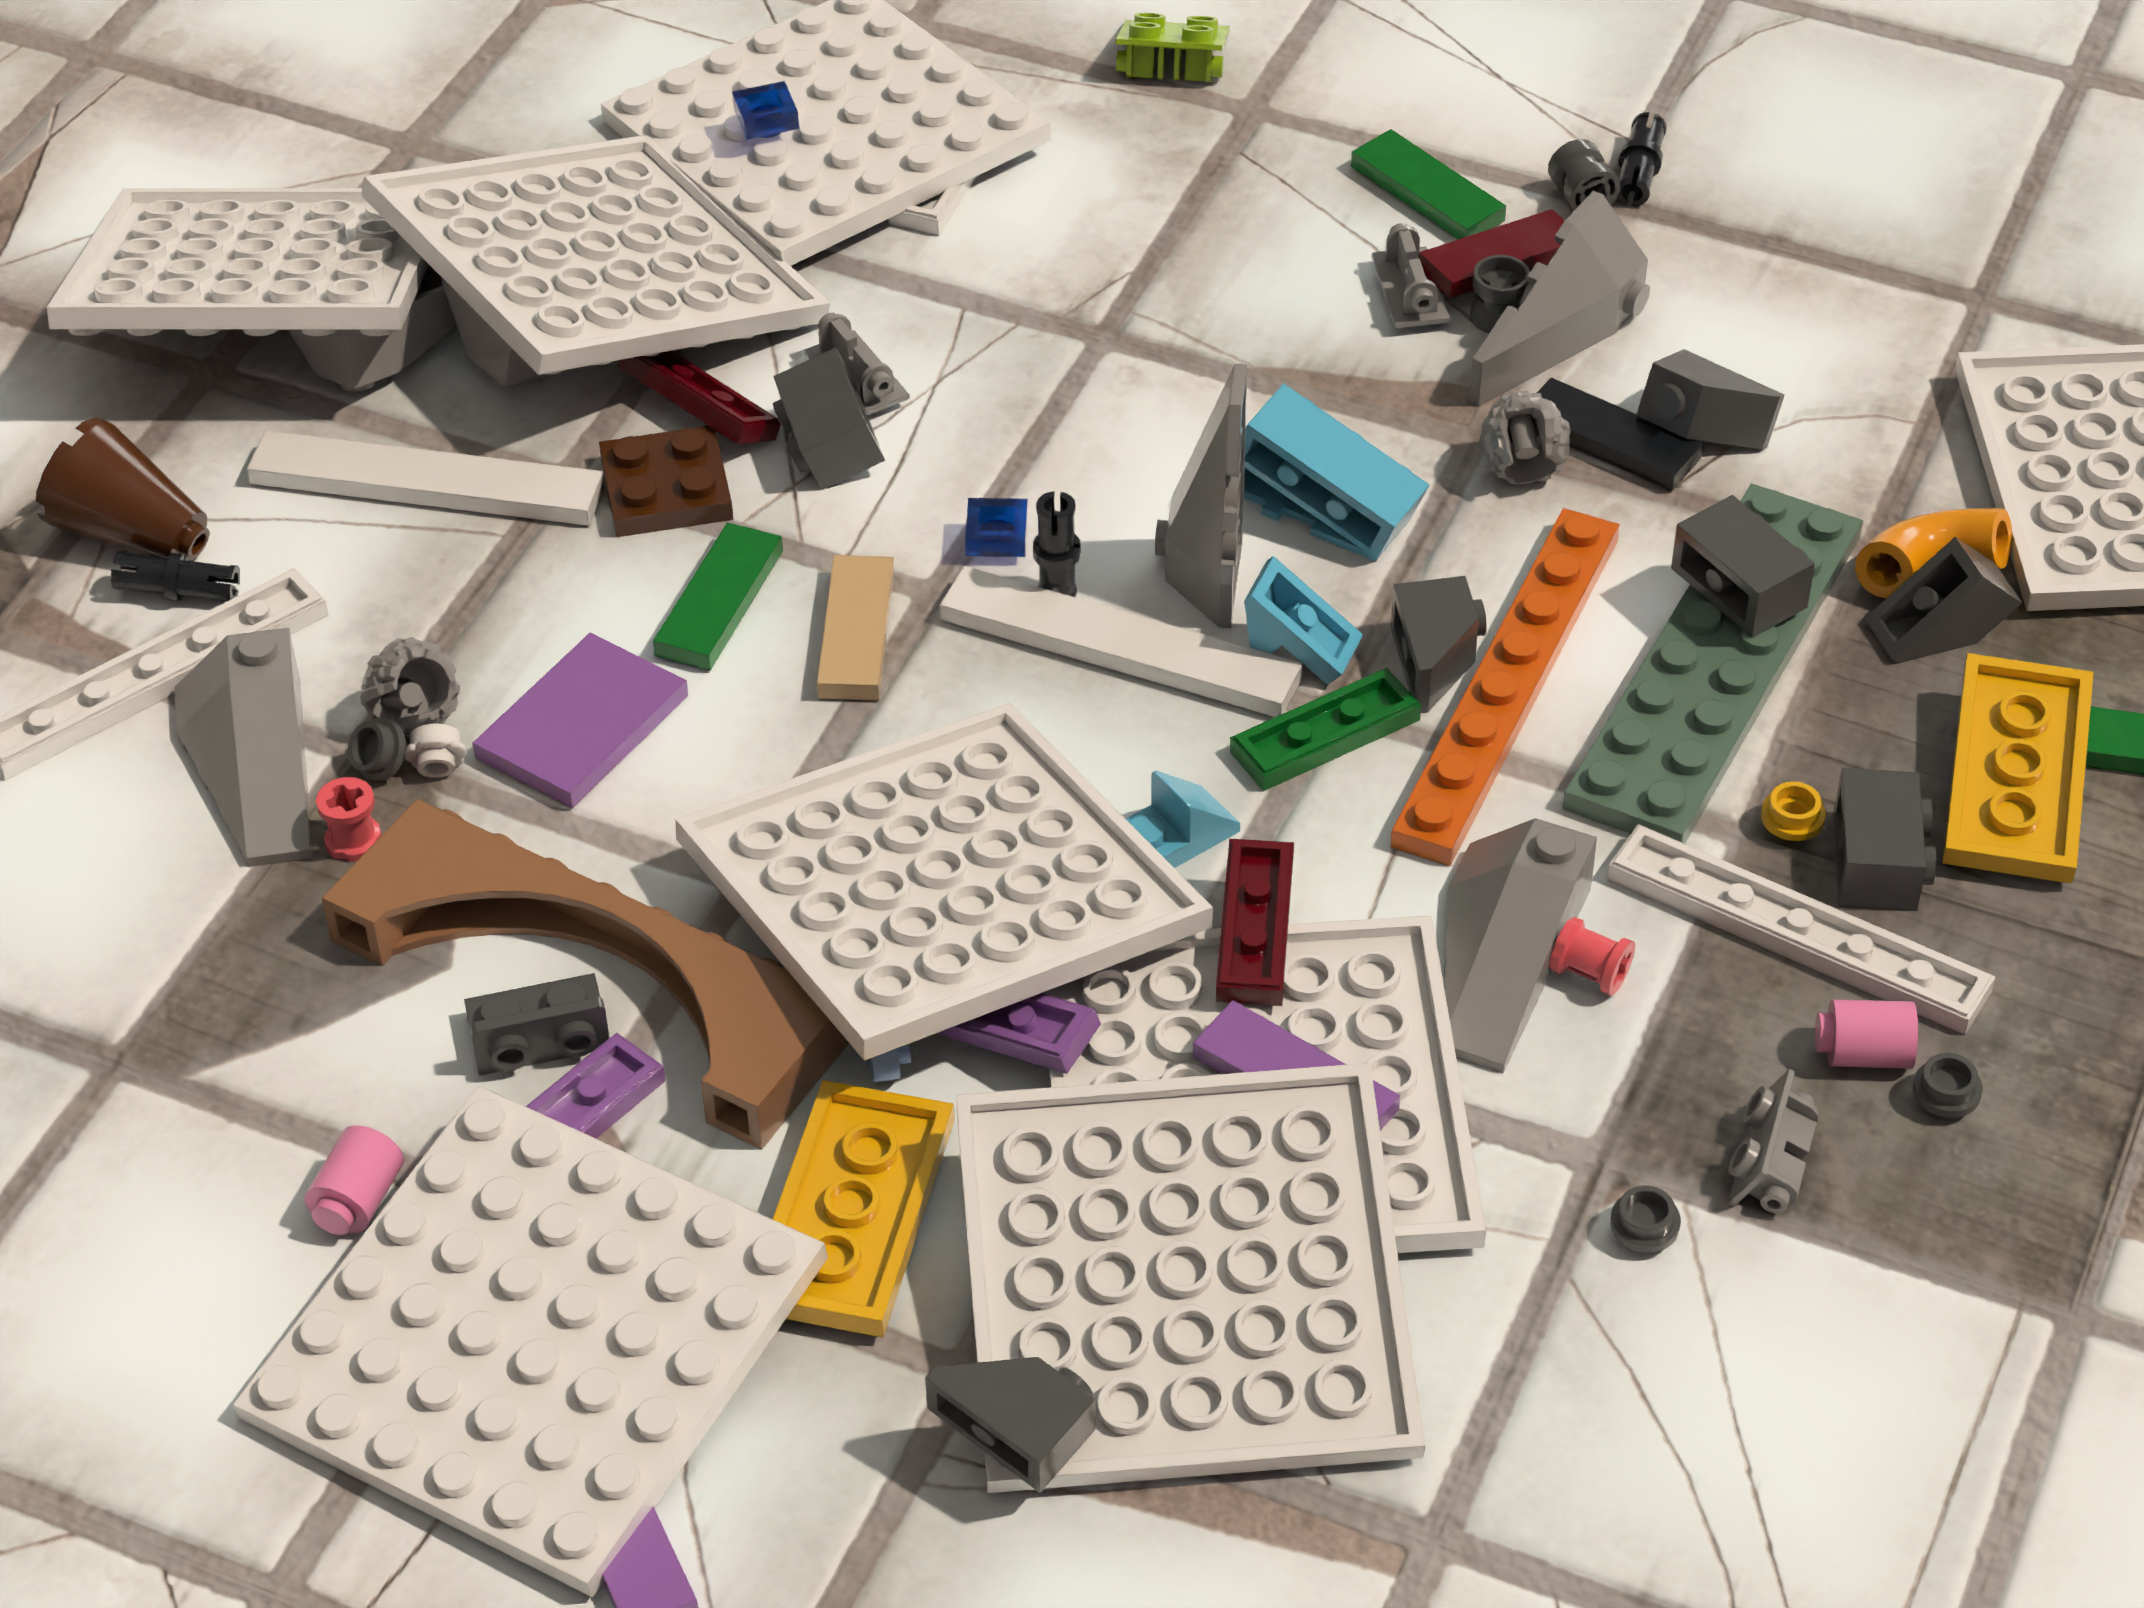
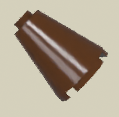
(118, 496)

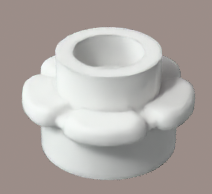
(435, 750)

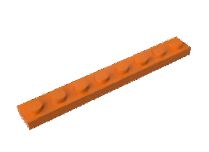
(1504, 688)

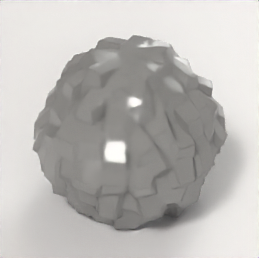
(1524, 438)
(410, 684)

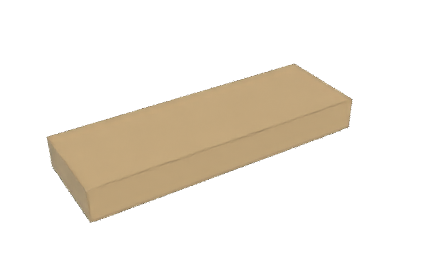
(855, 628)

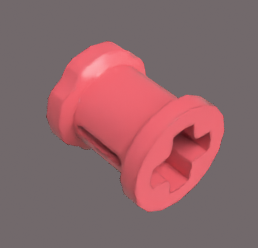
(347, 809)
(1592, 956)

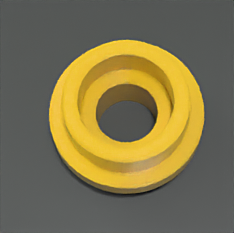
(1793, 812)

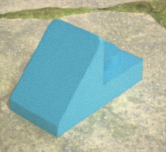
(1291, 615)
(1182, 819)

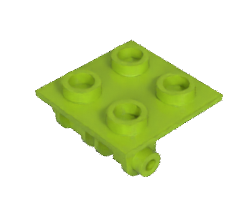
(1150, 31)

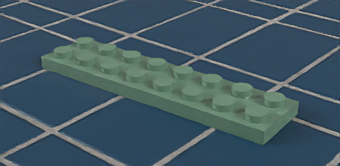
(1702, 690)

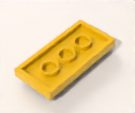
(2018, 768)
(863, 1193)

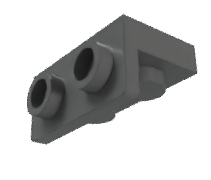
(537, 1024)

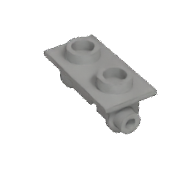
(1407, 291)
(873, 378)
(1776, 1123)

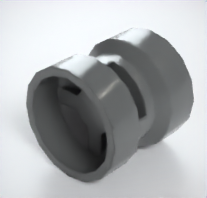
(1580, 169)
(1497, 284)

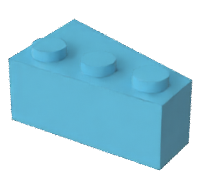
(1326, 476)

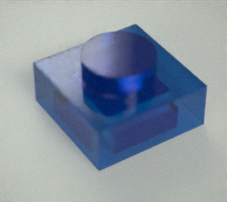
(765, 110)
(996, 527)

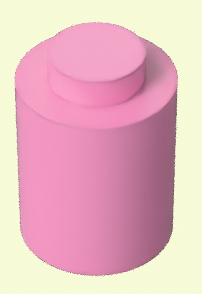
(1868, 1034)
(353, 1180)

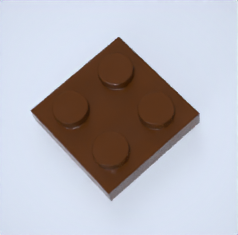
(665, 481)

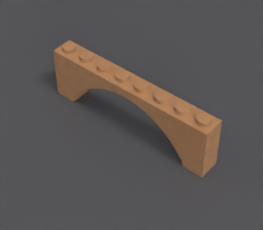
(452, 880)

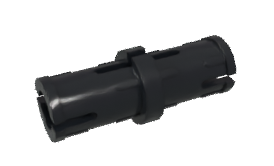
(1641, 158)
(1056, 545)
(175, 576)

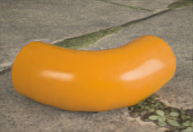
(1909, 544)

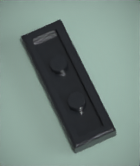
(1623, 437)

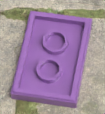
(580, 719)

